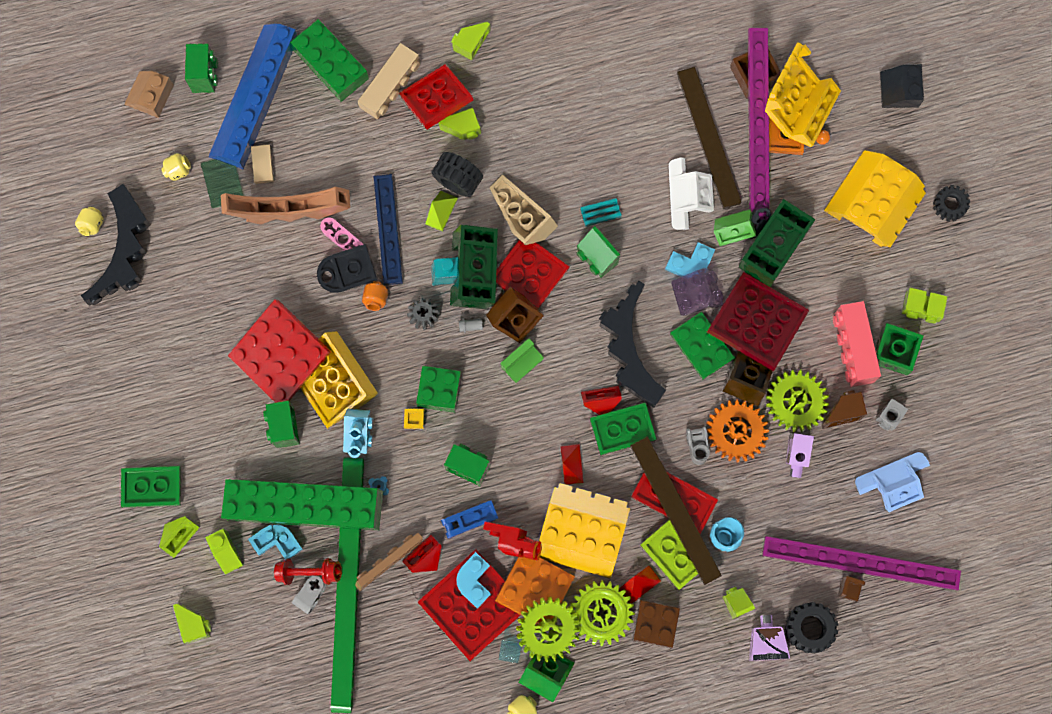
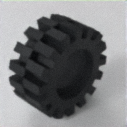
(963, 203)

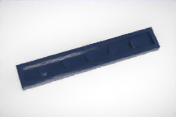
(388, 229)

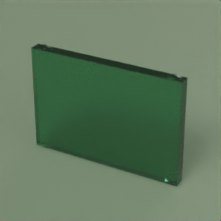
(220, 179)

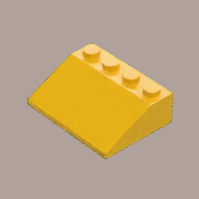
(337, 382)

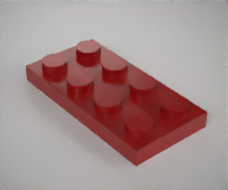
(696, 501)

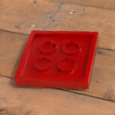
(436, 96)
(531, 272)

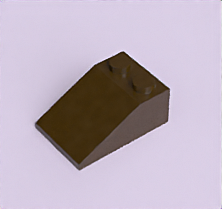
(747, 379)

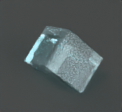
(509, 651)

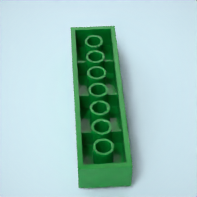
(302, 504)

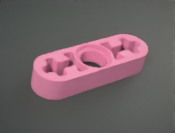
(329, 233)

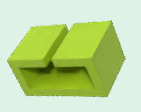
(919, 305)

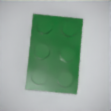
(702, 349)
(622, 428)
(150, 487)

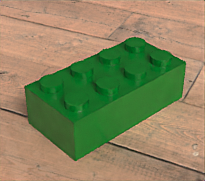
(329, 60)

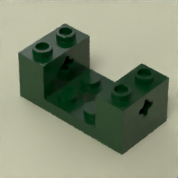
(765, 258)
(475, 286)

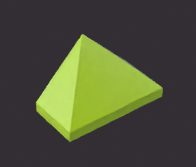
(441, 210)
(176, 535)

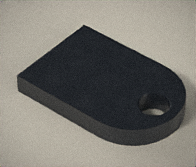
(348, 270)

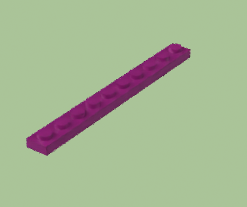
(758, 119)
(861, 563)

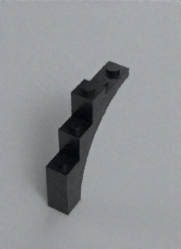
(128, 248)
(619, 324)

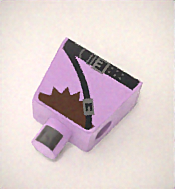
(799, 444)
(768, 641)

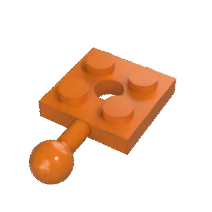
(789, 146)

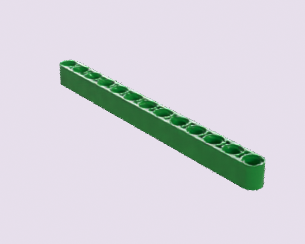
(346, 601)

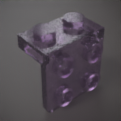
(697, 291)

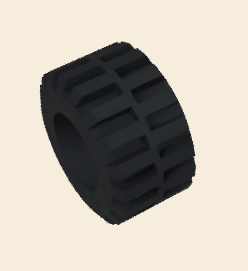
(457, 174)
(828, 623)

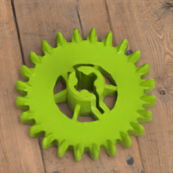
(808, 386)
(567, 629)
(606, 632)

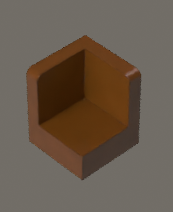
(850, 588)

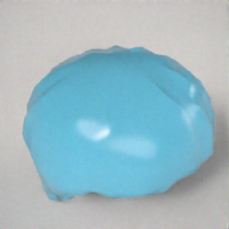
(727, 534)

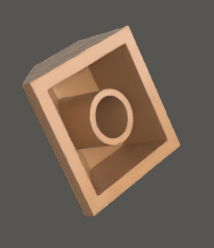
(149, 93)

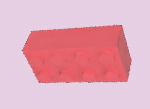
(856, 344)

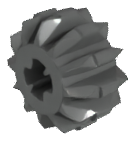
(430, 314)

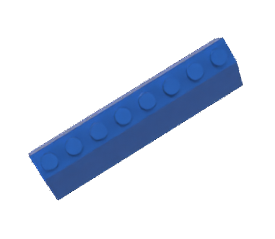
(254, 95)

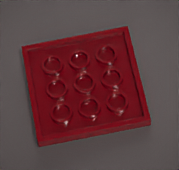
(758, 321)

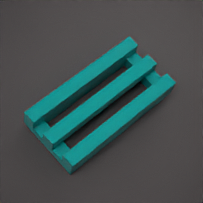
(600, 205)

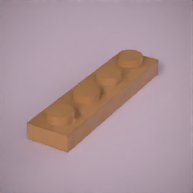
(381, 566)

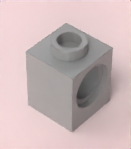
(898, 411)

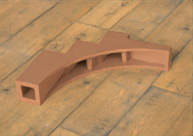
(286, 208)

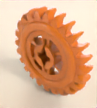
(750, 444)

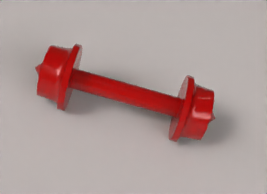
(285, 571)

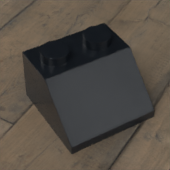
(902, 86)

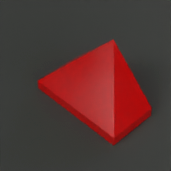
(602, 400)
(571, 464)
(424, 557)
(640, 584)

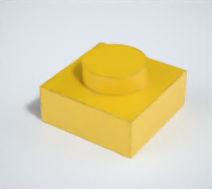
(413, 418)

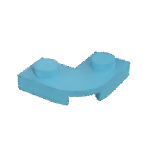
(683, 265)
(278, 536)
(468, 583)

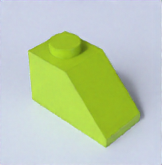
(470, 39)
(461, 125)
(224, 551)
(737, 602)
(191, 625)

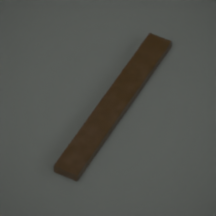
(709, 138)
(675, 511)

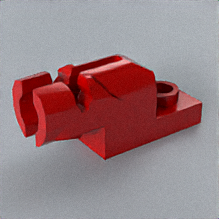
(514, 541)

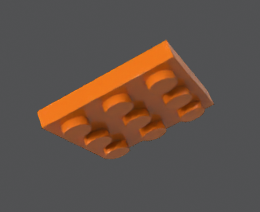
(531, 581)

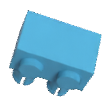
(356, 432)

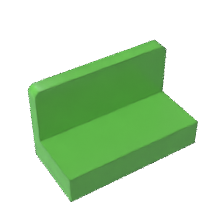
(734, 228)
(521, 361)

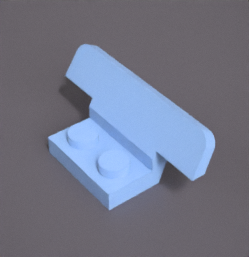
(896, 481)

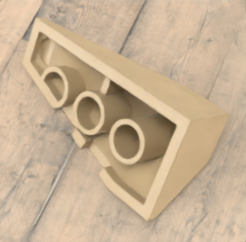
(523, 215)

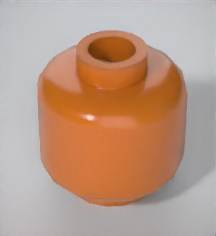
(375, 296)

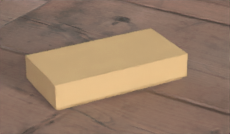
(262, 164)

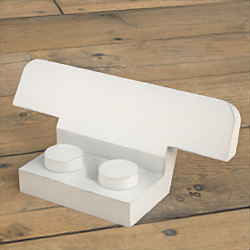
(688, 193)

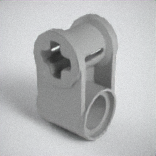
(698, 441)
(308, 597)

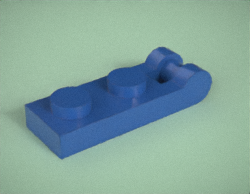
(470, 519)

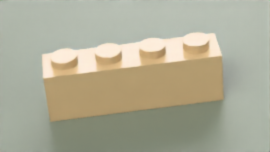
(389, 81)

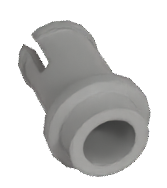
(470, 325)

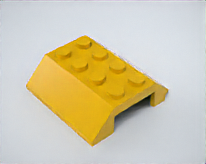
(800, 100)
(877, 197)
(583, 530)

